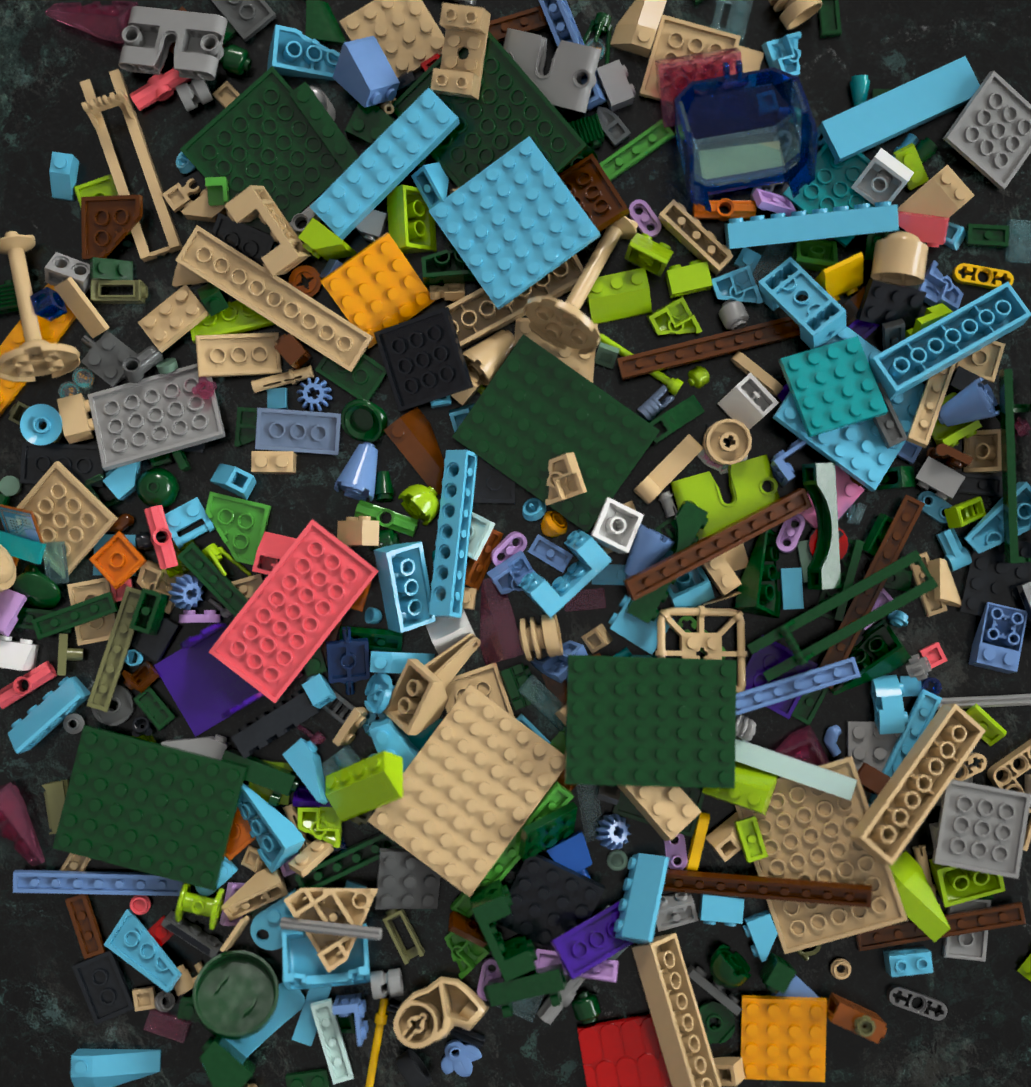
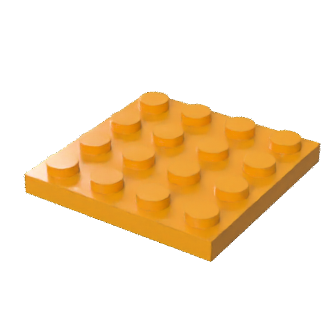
(377, 288)
(783, 1038)

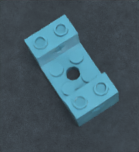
(818, 316)
(591, 562)

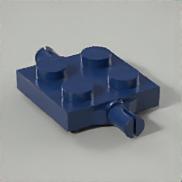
(348, 660)

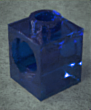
(48, 304)

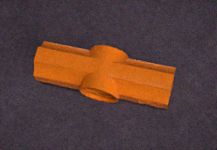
(736, 208)

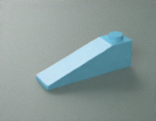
(300, 56)
(990, 529)
(274, 832)
(112, 1066)

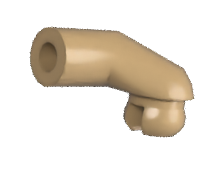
(387, 106)

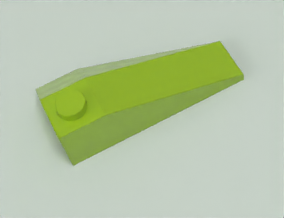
(918, 897)

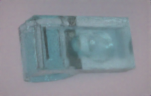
(340, 760)

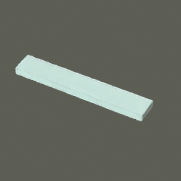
(794, 769)

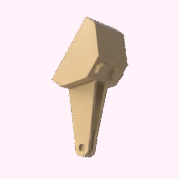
(421, 688)

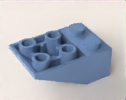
(999, 638)

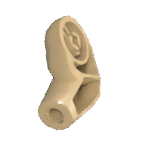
(435, 1010)

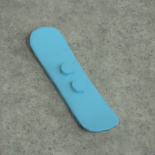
(288, 1005)

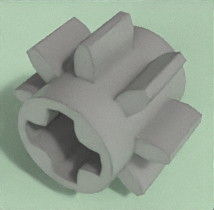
(918, 667)

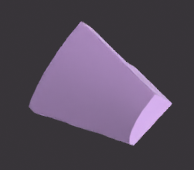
(10, 606)

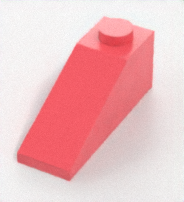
(927, 227)

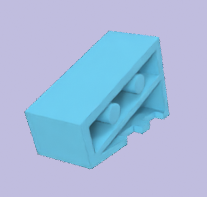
(393, 739)

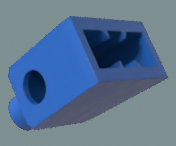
(572, 853)

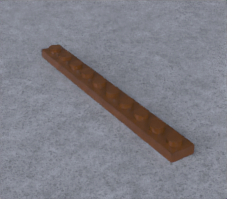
(707, 347)
(717, 544)
(886, 554)
(768, 888)

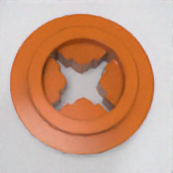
(309, 273)

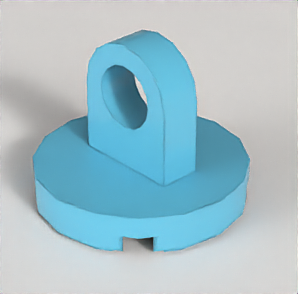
(378, 693)

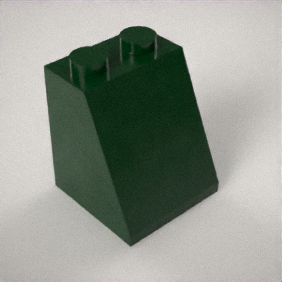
(225, 1064)

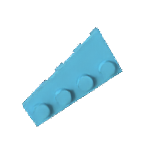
(140, 950)

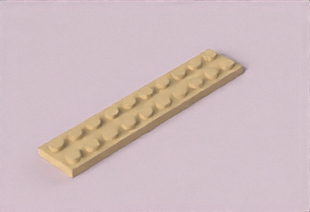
(274, 298)

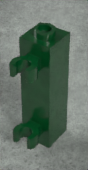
(265, 775)
(531, 984)

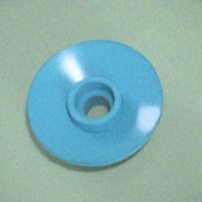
(31, 422)

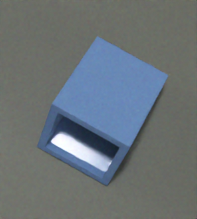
(366, 72)

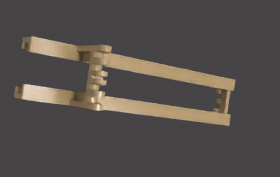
(123, 100)

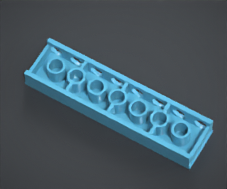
(899, 110)

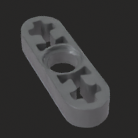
(912, 994)

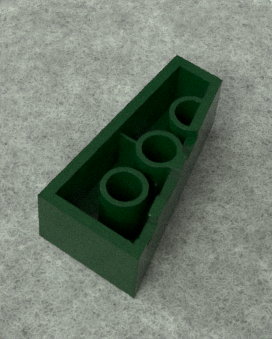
(368, 125)
(445, 268)

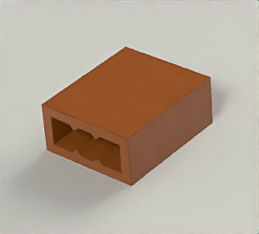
(844, 1013)

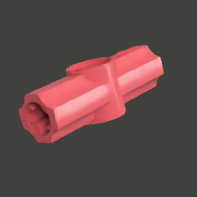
(157, 89)
(157, 523)
(35, 679)

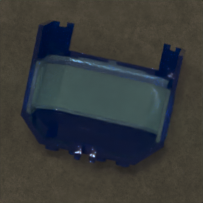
(745, 133)

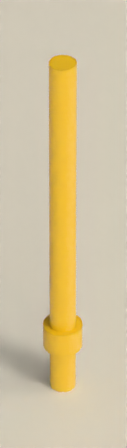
(380, 1021)

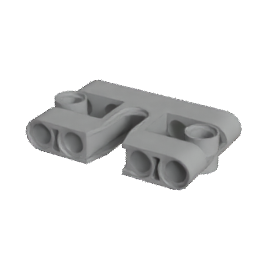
(158, 28)
(568, 66)

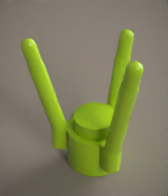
(214, 554)

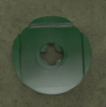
(726, 1021)

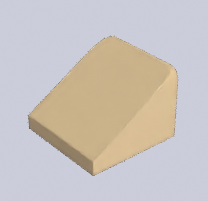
(597, 638)
(253, 860)

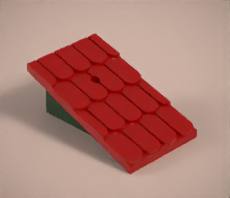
(623, 1054)

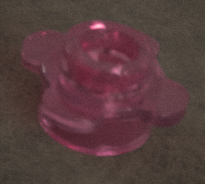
(208, 392)
(1022, 427)

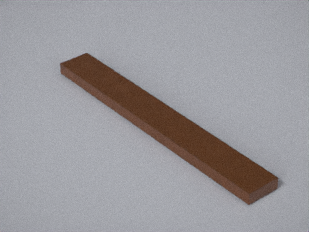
(959, 922)

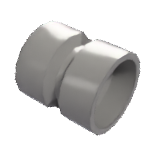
(194, 93)
(393, 987)

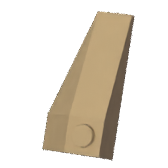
(639, 27)

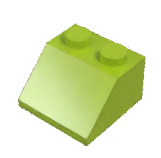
(323, 242)

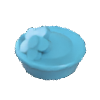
(184, 164)
(533, 509)

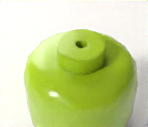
(698, 377)

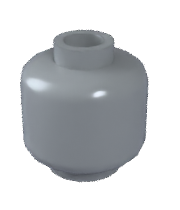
(733, 315)

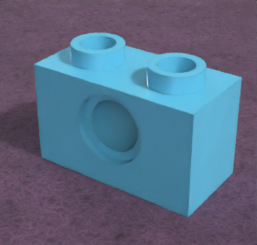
(908, 961)

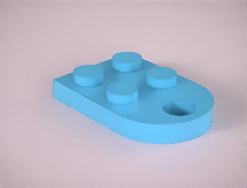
(269, 920)

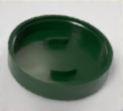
(235, 994)

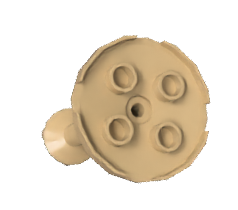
(563, 322)
(35, 355)

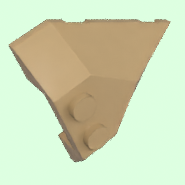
(334, 906)

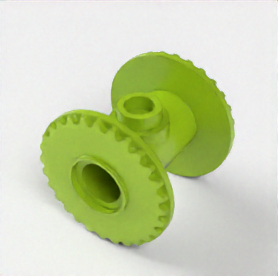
(199, 905)

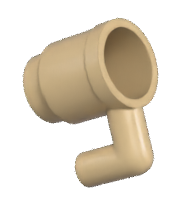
(186, 982)

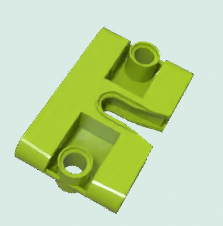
(745, 487)

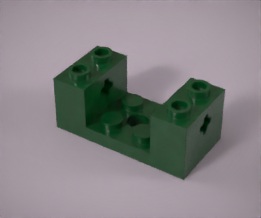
(515, 955)

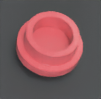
(140, 904)

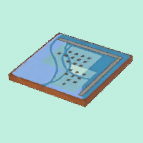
(20, 522)

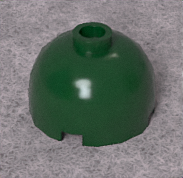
(157, 487)
(728, 968)

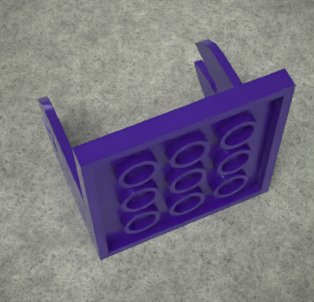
(202, 684)

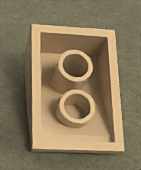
(939, 196)

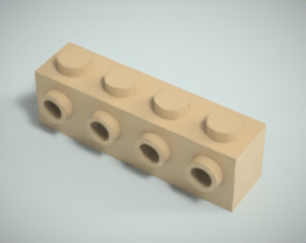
(695, 236)

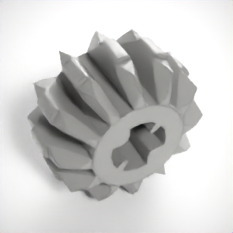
(745, 728)

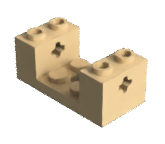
(467, 29)
(257, 202)

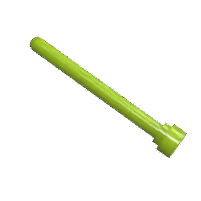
(672, 384)

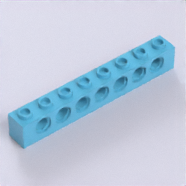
(454, 519)

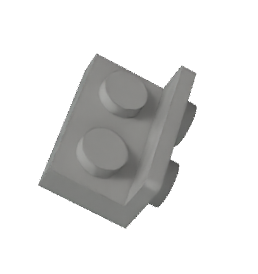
(676, 910)

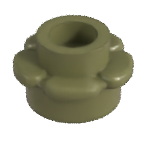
(868, 1030)

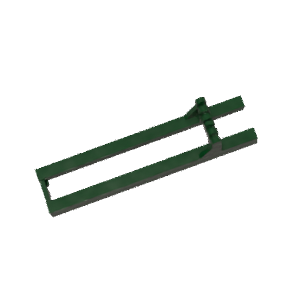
(1006, 419)
(801, 657)

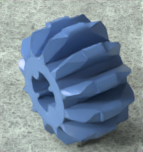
(319, 388)
(186, 592)
(613, 831)

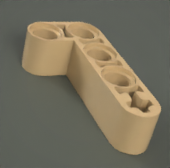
(668, 469)
(1009, 772)

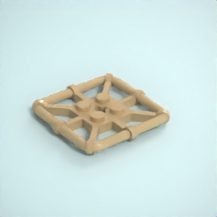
(709, 642)

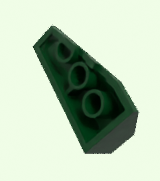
(759, 581)
(875, 656)

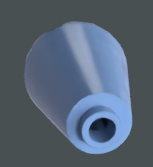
(969, 405)
(359, 474)
(646, 550)

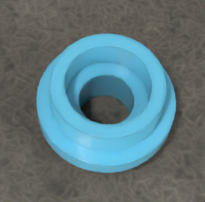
(898, 618)

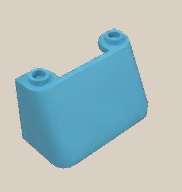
(305, 970)

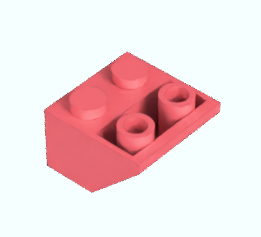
(271, 551)

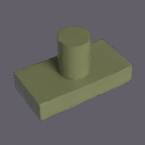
(66, 653)

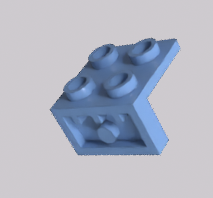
(784, 471)
(353, 1003)

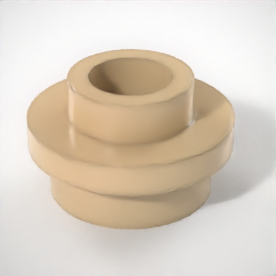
(844, 973)

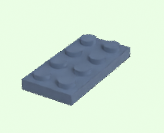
(297, 431)

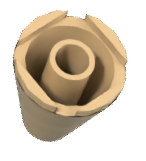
(489, 355)

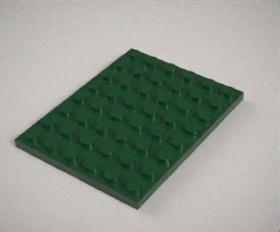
(502, 117)
(545, 410)
(650, 721)
(150, 807)

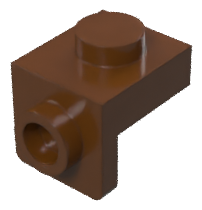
(141, 678)

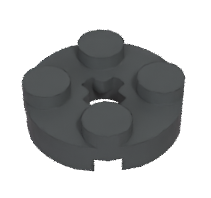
(124, 708)

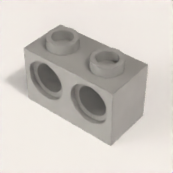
(63, 266)

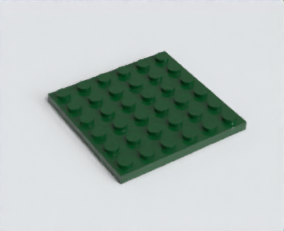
(266, 144)

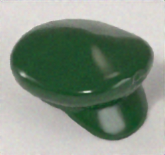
(363, 420)
(38, 588)

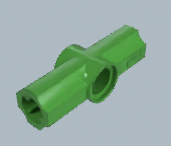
(399, 522)

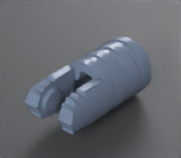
(652, 406)

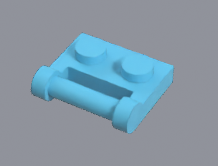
(185, 516)

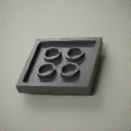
(405, 881)

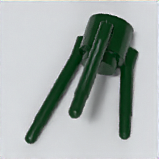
(601, 25)

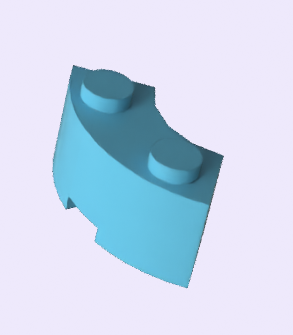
(888, 704)

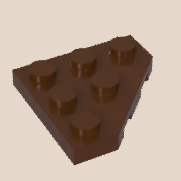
(107, 222)

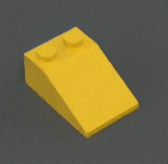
(842, 277)

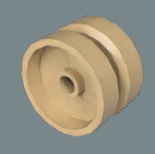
(739, 439)

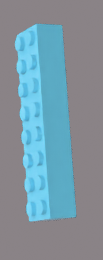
(385, 164)
(812, 226)
(949, 340)

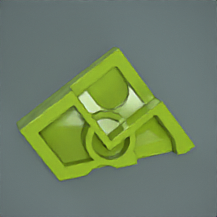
(931, 315)
(674, 319)
(321, 823)

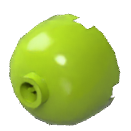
(420, 502)

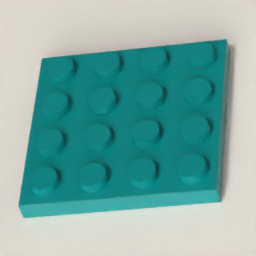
(832, 186)
(833, 386)

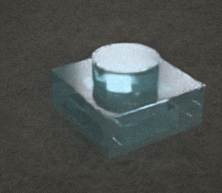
(856, 513)

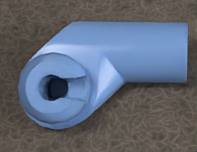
(830, 739)

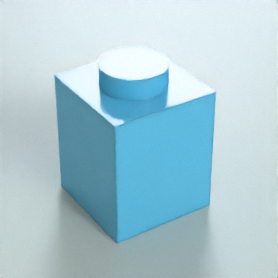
(319, 690)

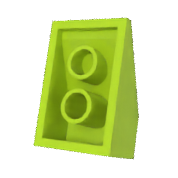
(648, 254)

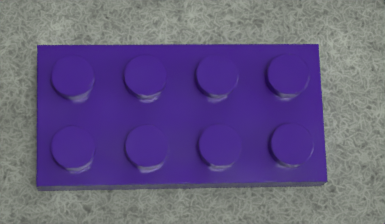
(589, 942)

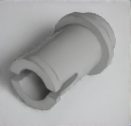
(667, 503)

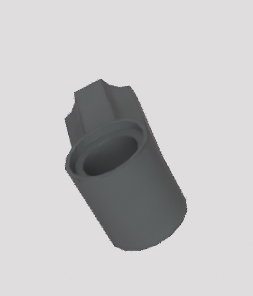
(141, 363)

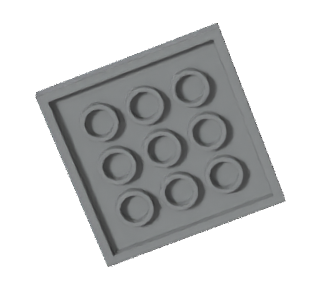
(994, 130)
(982, 828)

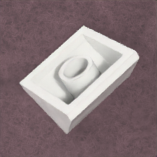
(448, 631)

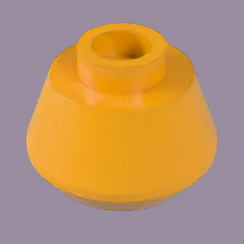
(553, 524)

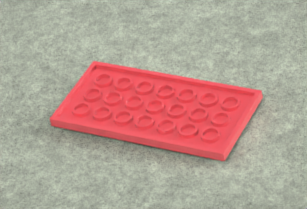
(293, 611)

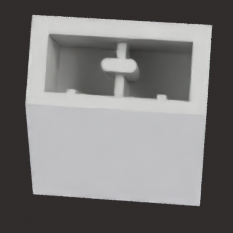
(748, 401)

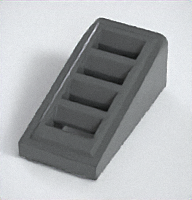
(342, 701)

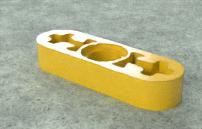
(968, 268)
(697, 842)

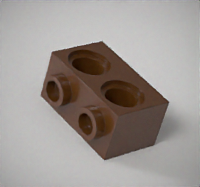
(292, 351)

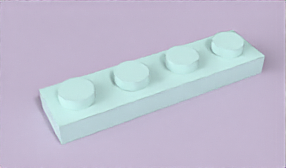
(332, 1041)

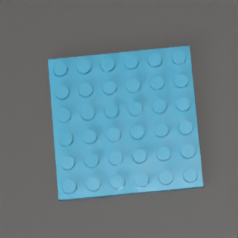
(514, 223)
(857, 447)

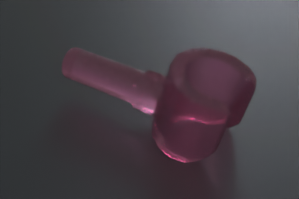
(316, 738)

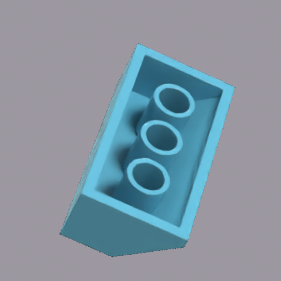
(404, 585)
(48, 714)
(641, 898)

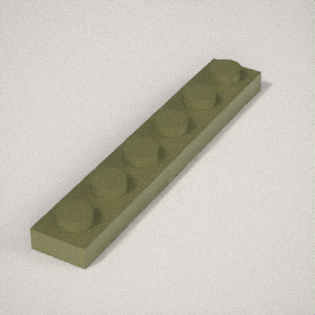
(115, 653)

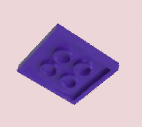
(766, 659)

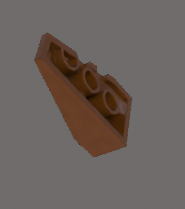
(418, 444)

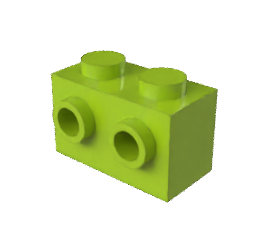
(688, 278)

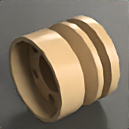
(795, 11)
(541, 637)

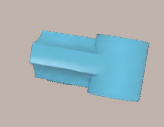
(955, 553)

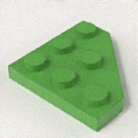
(239, 524)

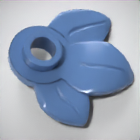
(460, 1061)

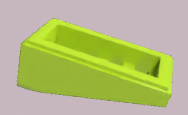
(964, 513)

